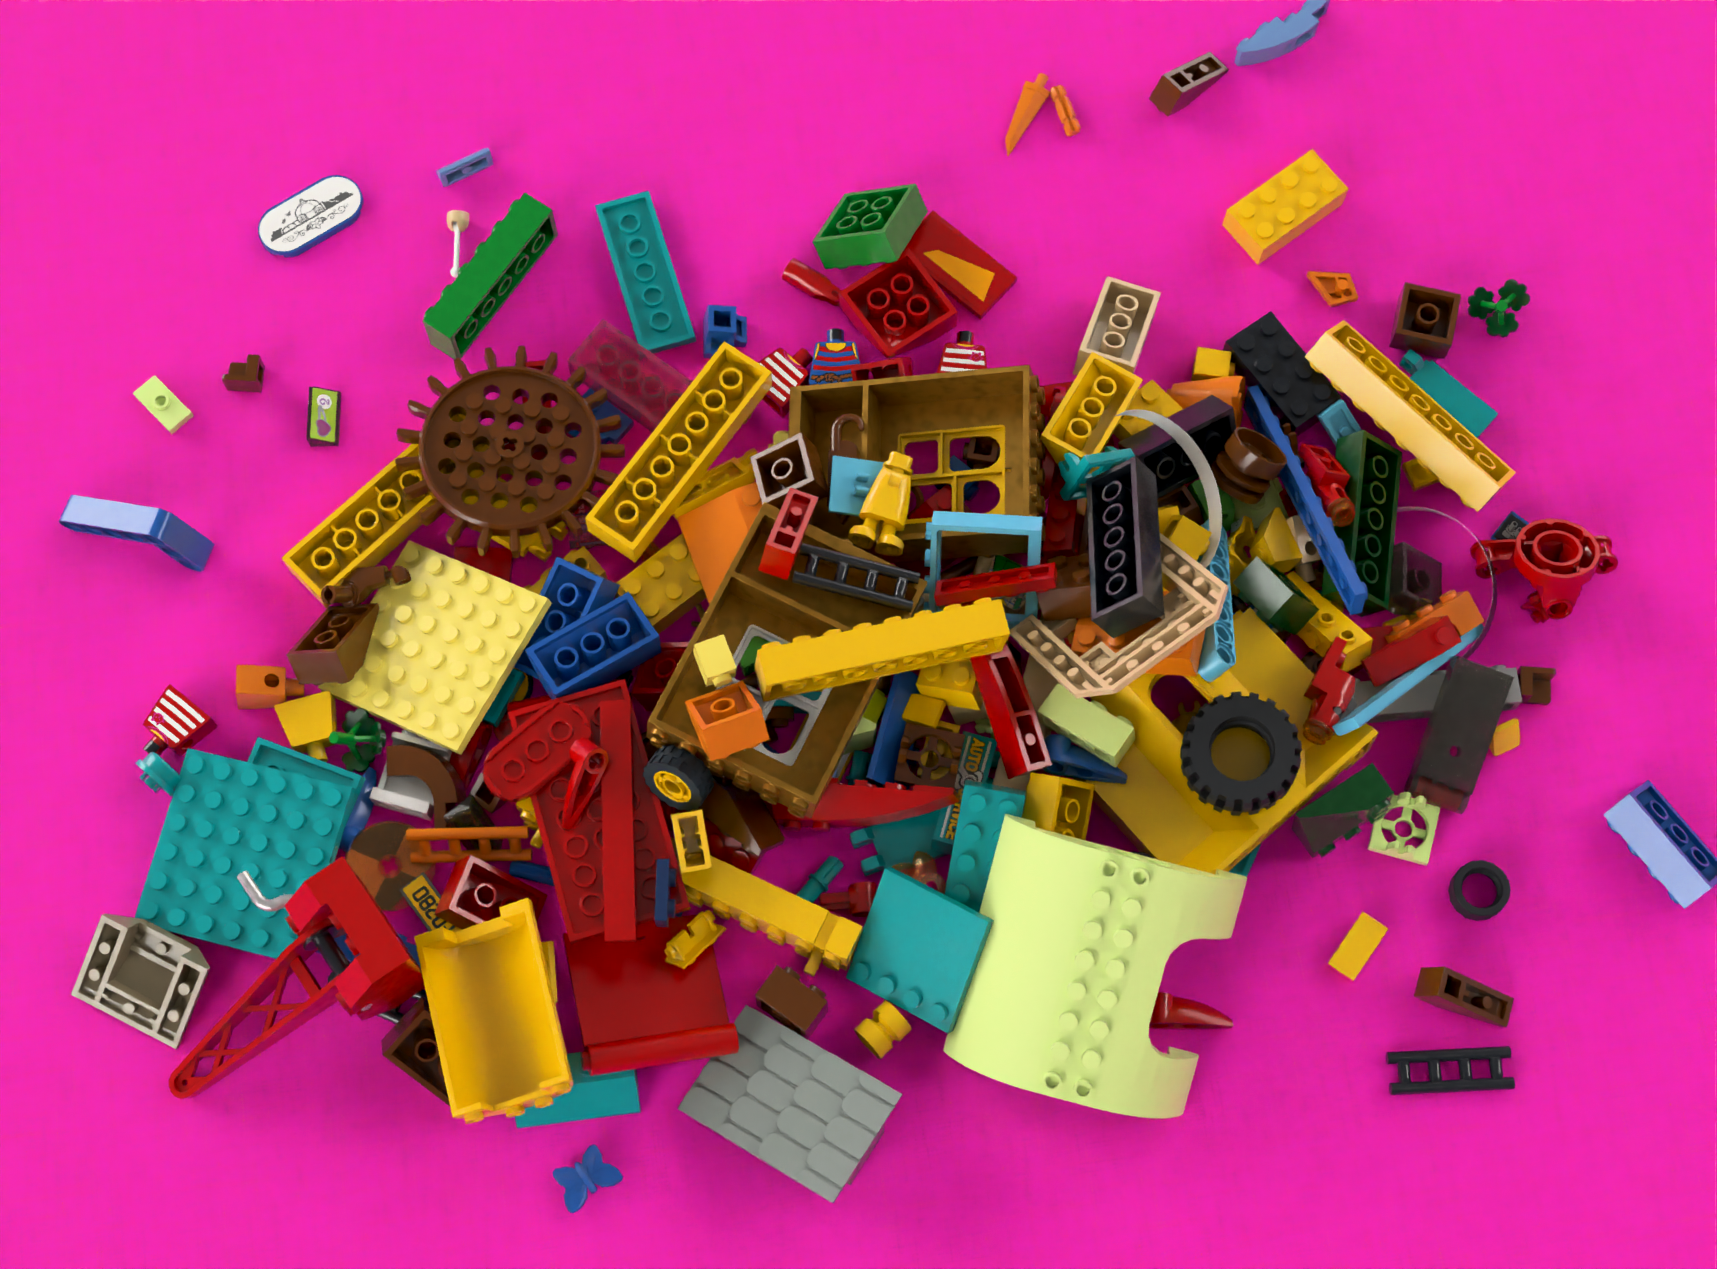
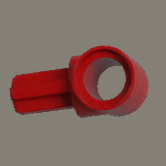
(857, 899)

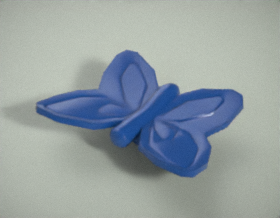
(585, 1175)

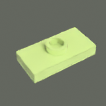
(163, 404)

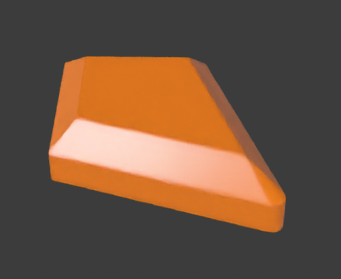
(1334, 287)

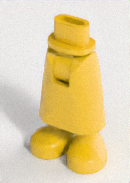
(888, 502)

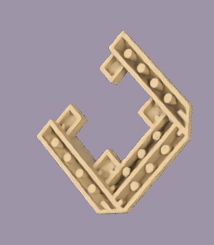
(1189, 608)

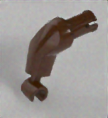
(361, 583)

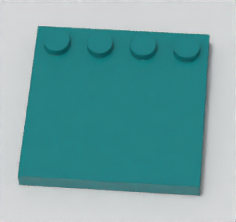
(919, 949)

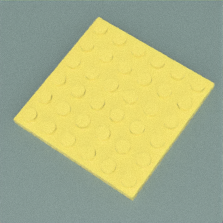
(441, 647)

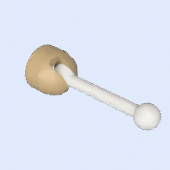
(457, 222)

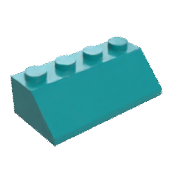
(589, 1098)

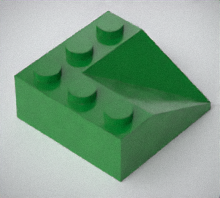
(870, 227)

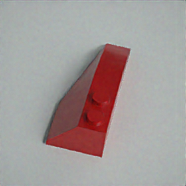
(867, 805)

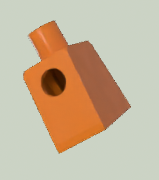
(255, 685)

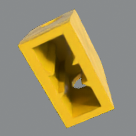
(309, 723)
(691, 841)

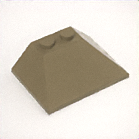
(142, 976)

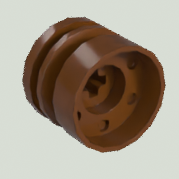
(1247, 465)

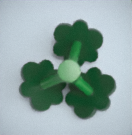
(1512, 296)
(359, 728)

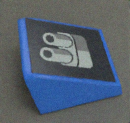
(1509, 527)

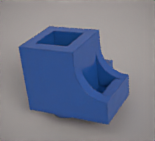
(722, 325)

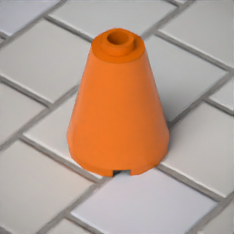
(1228, 389)

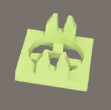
(1397, 848)

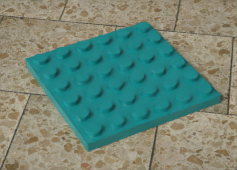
(232, 821)

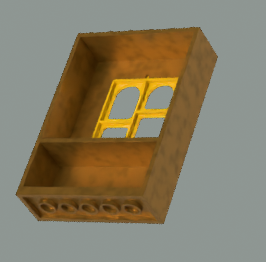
(936, 408)

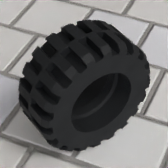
(1249, 714)

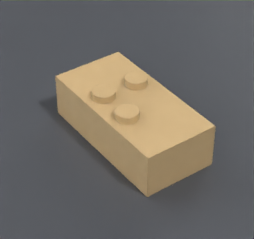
(1119, 324)

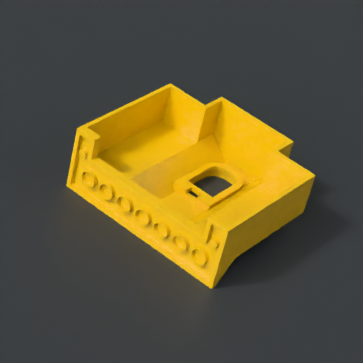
(1157, 805)

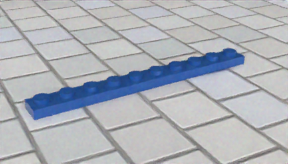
(1308, 505)

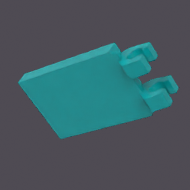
(1449, 393)
(897, 841)

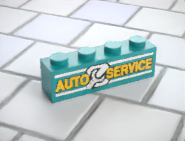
(976, 759)

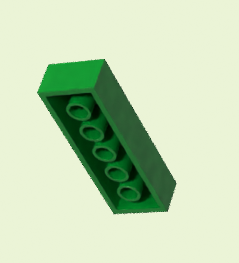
(490, 276)

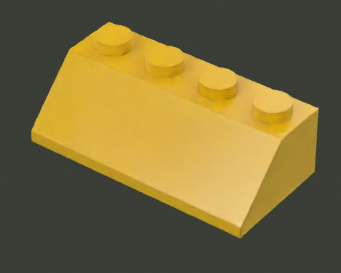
(1089, 409)

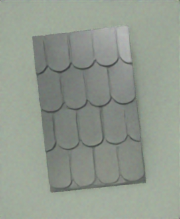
(792, 1105)

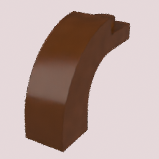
(434, 771)

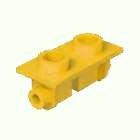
(684, 948)

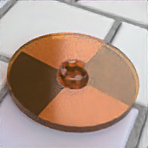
(380, 844)

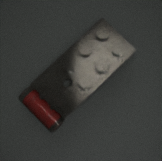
(1462, 718)

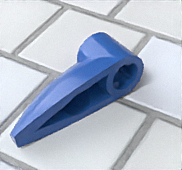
(1078, 763)
(360, 812)

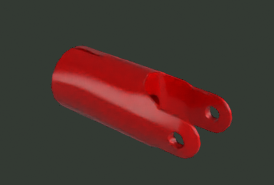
(811, 282)

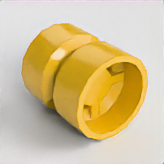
(882, 1029)

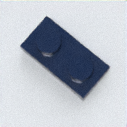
(664, 906)

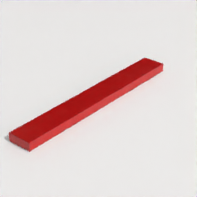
(618, 823)

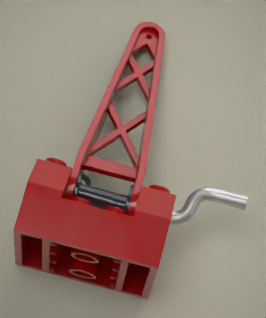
(319, 911)

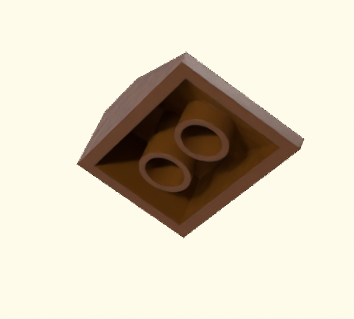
(334, 645)
(415, 1050)

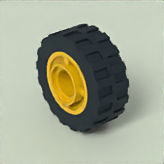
(678, 778)

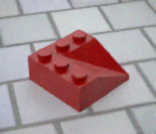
(898, 306)

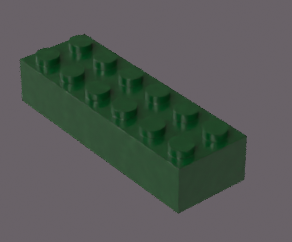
(1370, 537)

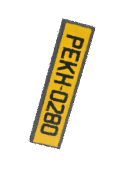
(424, 900)

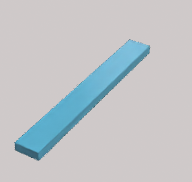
(1401, 686)

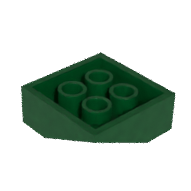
(1343, 811)

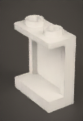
(407, 794)

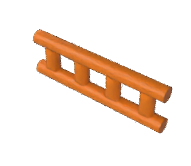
(483, 834)

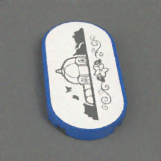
(310, 216)

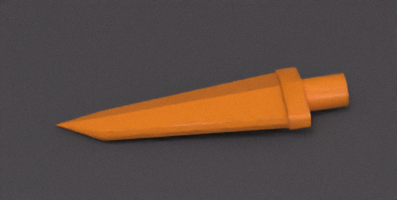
(1029, 104)

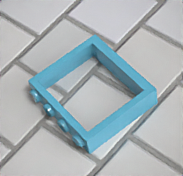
(981, 524)

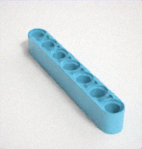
(1219, 642)

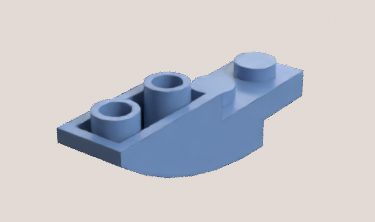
(1281, 37)

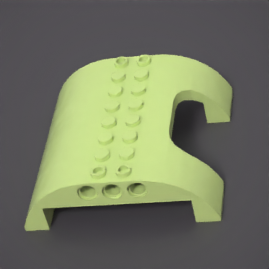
(1078, 970)

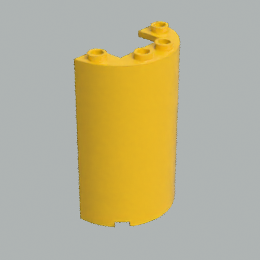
(494, 1015)

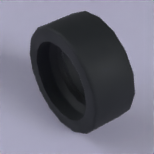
(1491, 871)

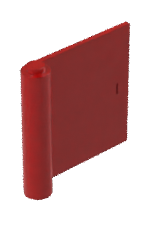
(645, 1010)

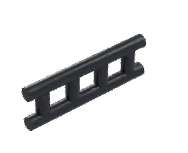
(873, 571)
(1464, 1058)

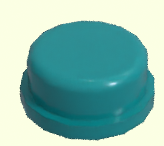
(159, 773)

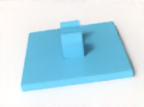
(851, 483)

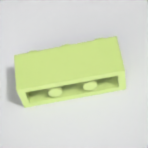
(1087, 725)

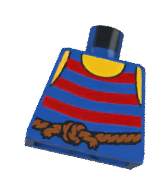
(833, 359)

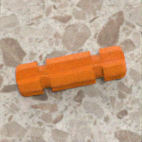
(1065, 110)

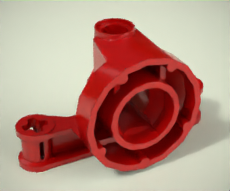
(1553, 557)

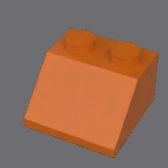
(727, 720)

